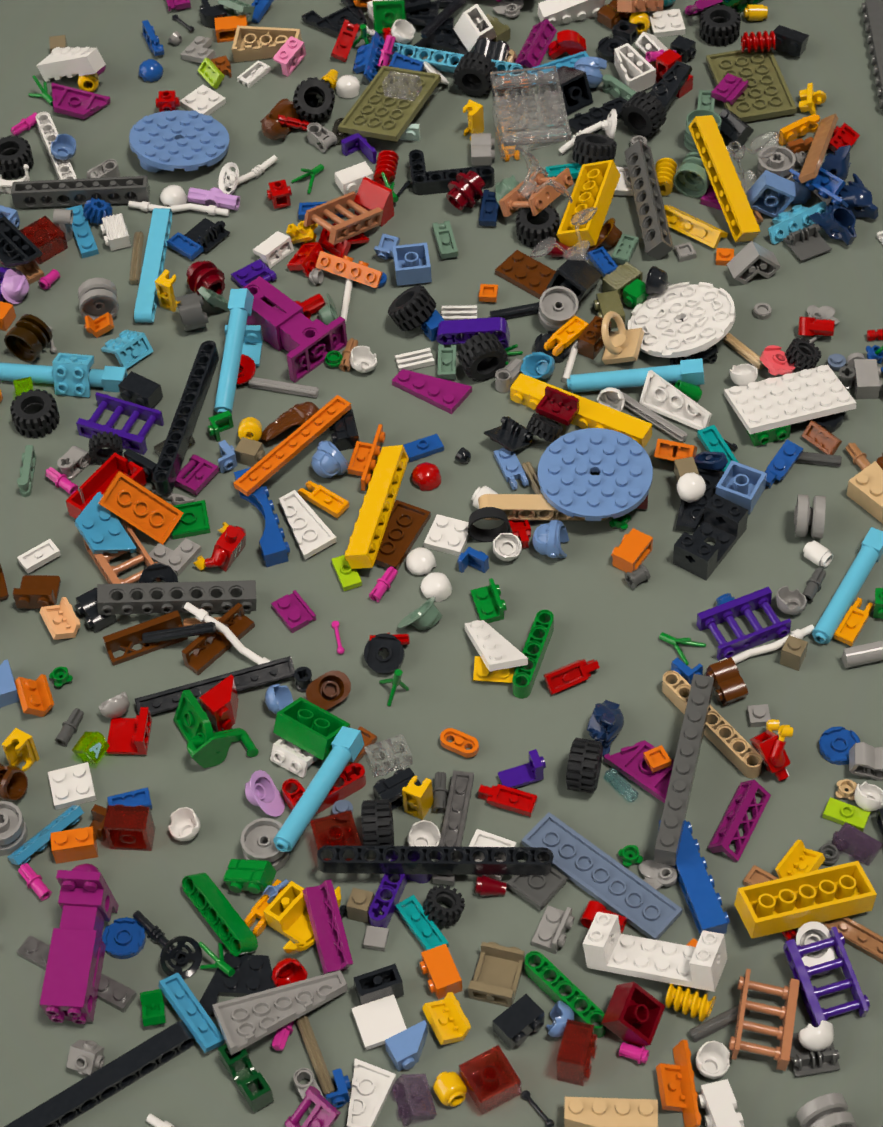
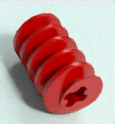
(758, 41)
(387, 163)

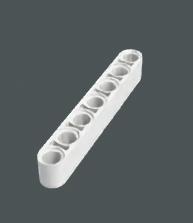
(48, 134)

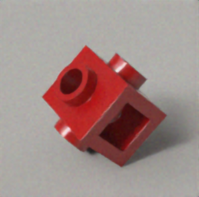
(167, 101)
(279, 194)

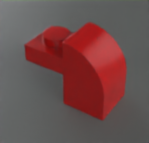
(567, 41)

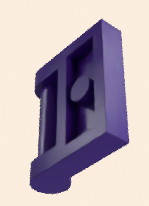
(251, 272)

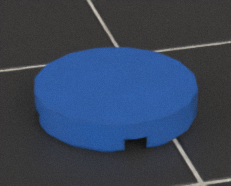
(836, 743)
(124, 938)

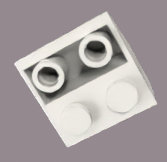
(473, 26)

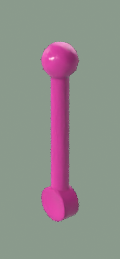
(335, 625)

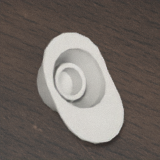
(810, 933)

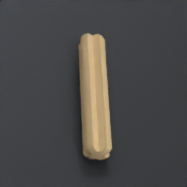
(743, 350)

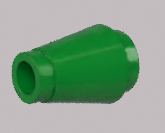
(691, 390)

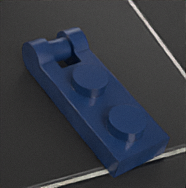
(489, 209)

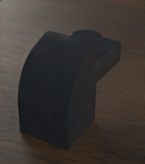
(208, 13)

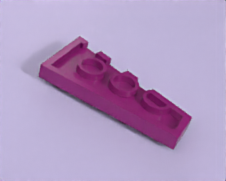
(436, 391)

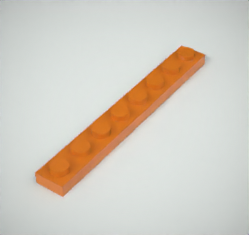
(292, 445)

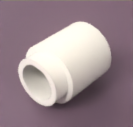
(817, 554)

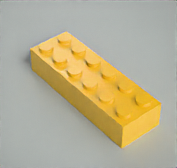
(592, 189)
(805, 898)

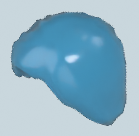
(538, 365)

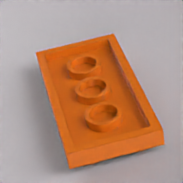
(140, 507)

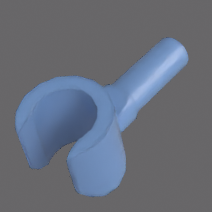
(272, 891)

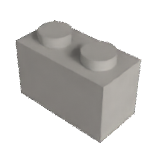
(867, 379)

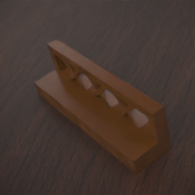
(127, 638)
(217, 644)

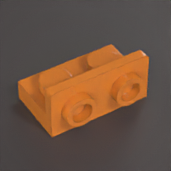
(34, 695)

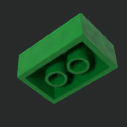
(308, 727)

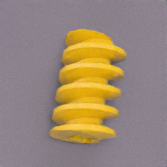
(665, 173)
(689, 1001)

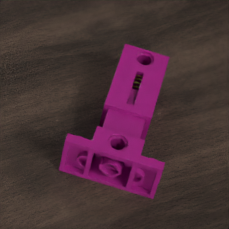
(288, 329)
(77, 947)

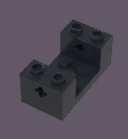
(723, 526)

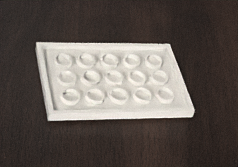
(789, 399)

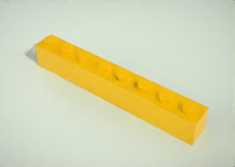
(724, 178)
(591, 414)
(376, 507)

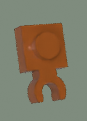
(223, 65)
(799, 145)

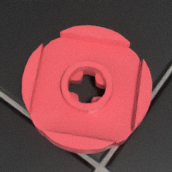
(776, 361)

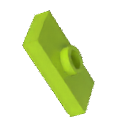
(211, 73)
(348, 577)
(843, 812)

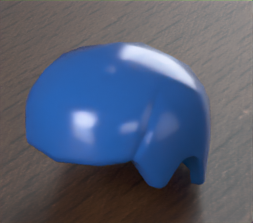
(150, 70)

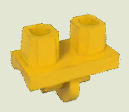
(810, 99)
(301, 233)

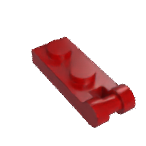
(345, 41)

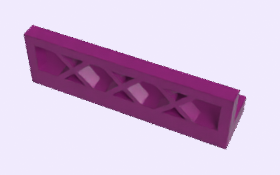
(536, 44)
(736, 815)
(327, 927)

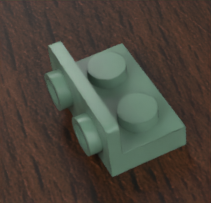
(237, 7)

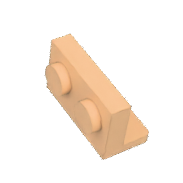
(61, 620)

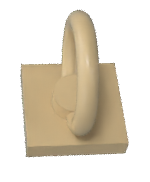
(622, 344)

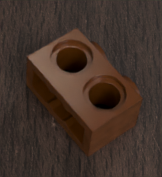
(590, 340)

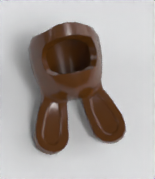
(12, 783)

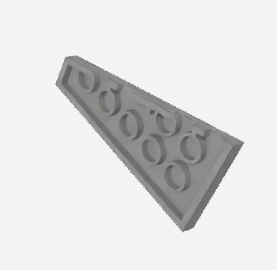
(261, 1013)

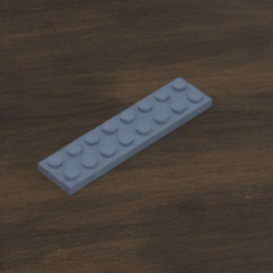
(604, 877)

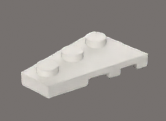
(368, 1094)

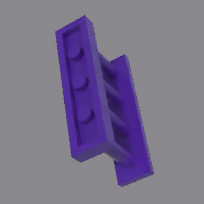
(136, 443)
(743, 606)
(810, 994)

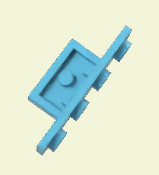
(793, 221)

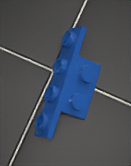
(368, 57)
(826, 184)

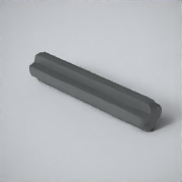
(820, 459)
(715, 1023)

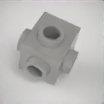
(85, 1057)

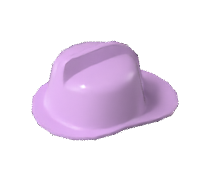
(14, 286)
(263, 793)

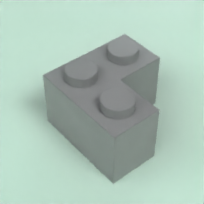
(753, 260)

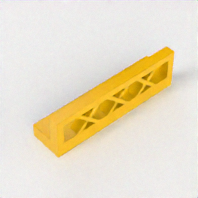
(693, 227)

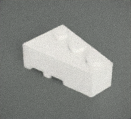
(633, 68)

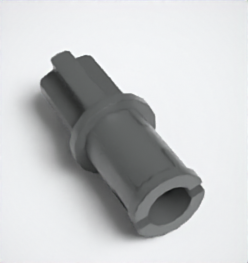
(814, 584)
(69, 727)
(440, 793)

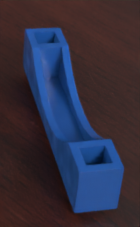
(272, 546)

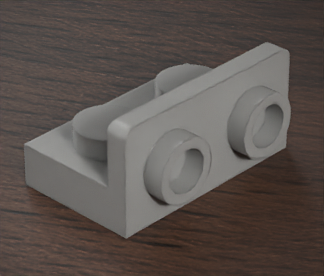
(552, 929)

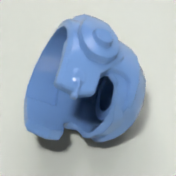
(592, 67)
(328, 460)
(548, 537)

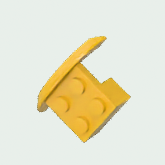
(291, 918)

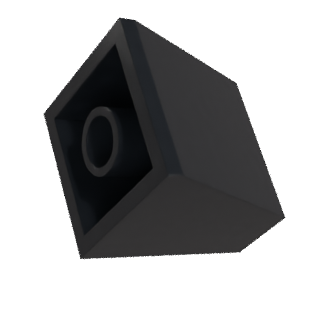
(574, 88)
(577, 276)

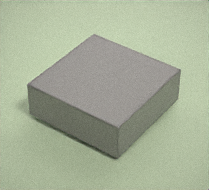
(685, 251)
(376, 938)

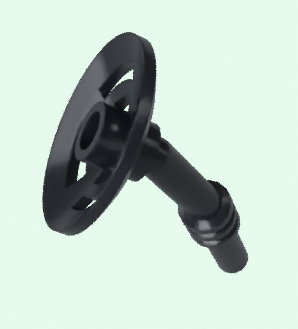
(175, 952)

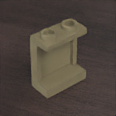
(497, 974)

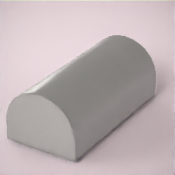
(862, 654)

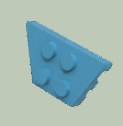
(103, 529)

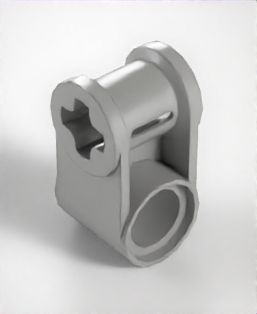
(320, 136)
(106, 169)
(73, 462)

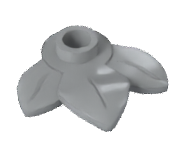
(509, 8)
(824, 312)
(656, 872)

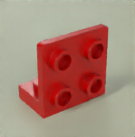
(341, 248)
(130, 735)

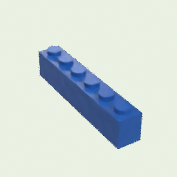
(698, 886)

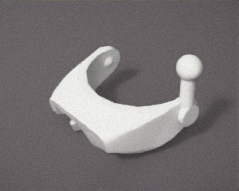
(6, 185)

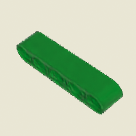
(534, 650)
(219, 914)
(561, 985)

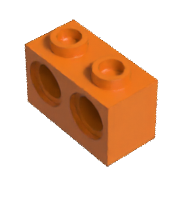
(673, 450)

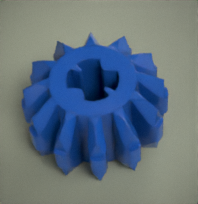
(96, 209)

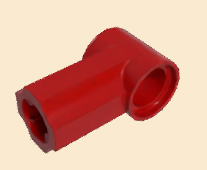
(312, 305)
(811, 326)
(591, 910)

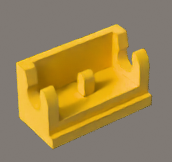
(475, 118)
(165, 291)
(19, 748)
(418, 799)

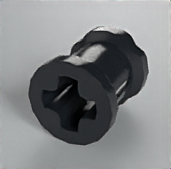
(303, 678)

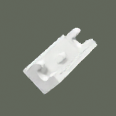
(274, 249)

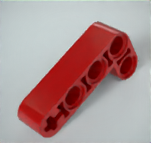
(350, 780)

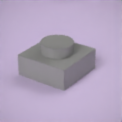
(758, 715)

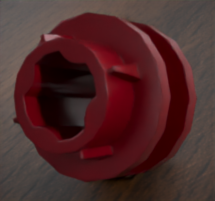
(464, 192)
(205, 275)

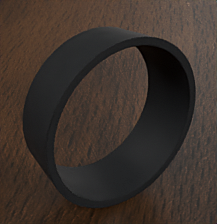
(487, 535)

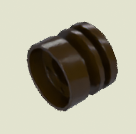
(28, 338)

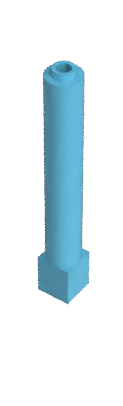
(240, 308)
(687, 371)
(107, 378)
(869, 554)
(345, 748)

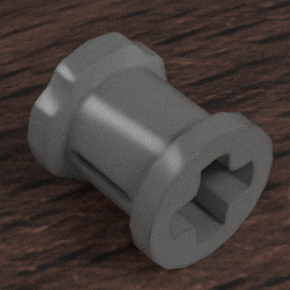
(846, 376)
(637, 576)

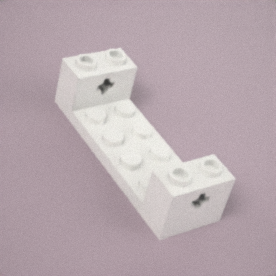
(654, 959)

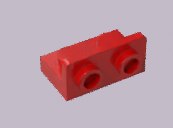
(842, 136)
(305, 258)

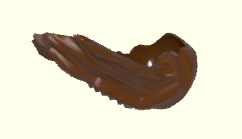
(270, 125)
(294, 416)

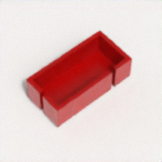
(100, 481)

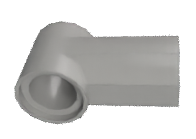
(64, 219)
(506, 376)
(305, 1073)

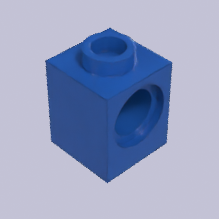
(430, 326)

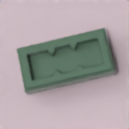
(625, 248)
(214, 299)

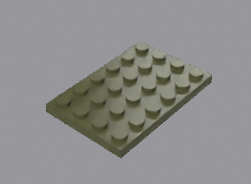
(766, 91)
(386, 116)

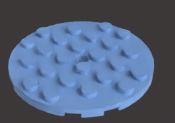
(179, 140)
(617, 490)

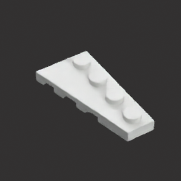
(669, 401)
(306, 526)
(494, 648)

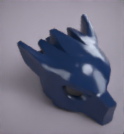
(838, 163)
(858, 195)
(837, 222)
(606, 723)

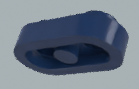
(711, 460)

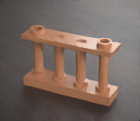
(538, 200)
(343, 229)
(110, 572)
(786, 1013)

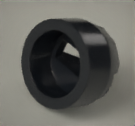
(462, 455)

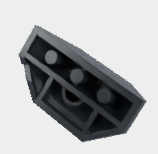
(15, 246)

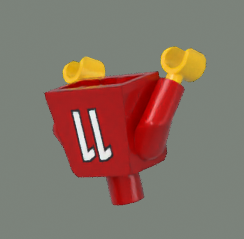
(226, 548)
(772, 749)

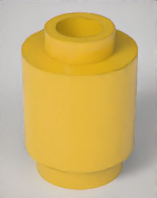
(755, 12)

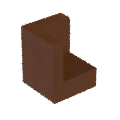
(99, 813)

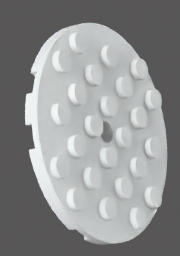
(706, 317)

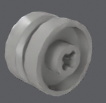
(778, 163)
(97, 297)
(557, 307)
(813, 516)
(12, 828)
(259, 844)
(826, 1111)

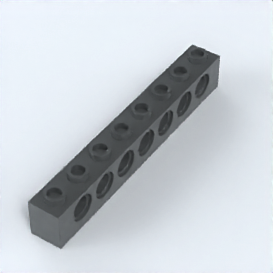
(77, 191)
(648, 200)
(172, 596)

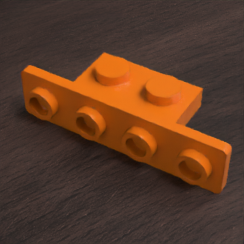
(348, 269)
(364, 457)
(678, 1085)

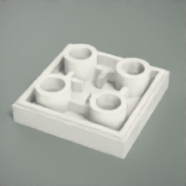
(378, 1021)

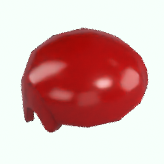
(426, 476)
(288, 971)

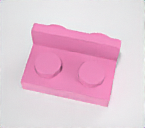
(290, 55)

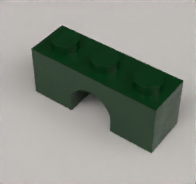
(249, 1082)

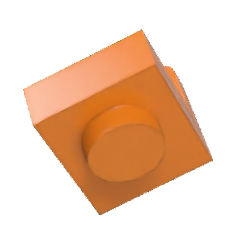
(100, 325)

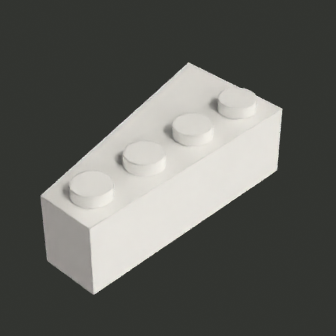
(568, 11)
(70, 63)
(719, 1105)

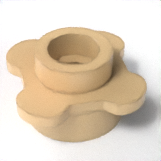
(848, 785)

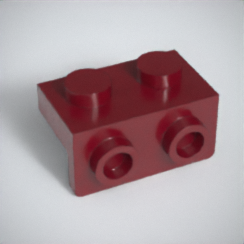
(558, 406)

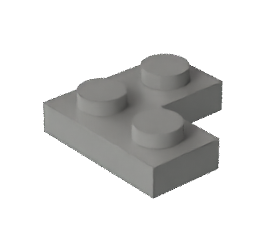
(198, 50)
(178, 558)

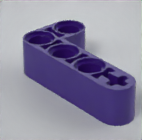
(458, 331)
(394, 891)

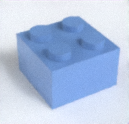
(771, 194)
(412, 264)
(741, 485)

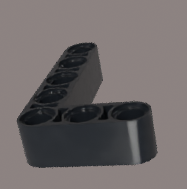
(437, 181)

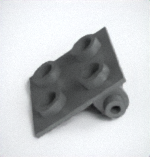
(807, 242)
(812, 1062)

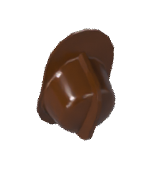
(608, 236)
(328, 689)

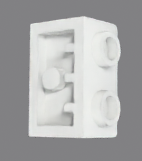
(291, 757)

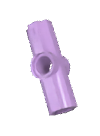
(214, 197)

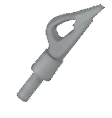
(177, 499)

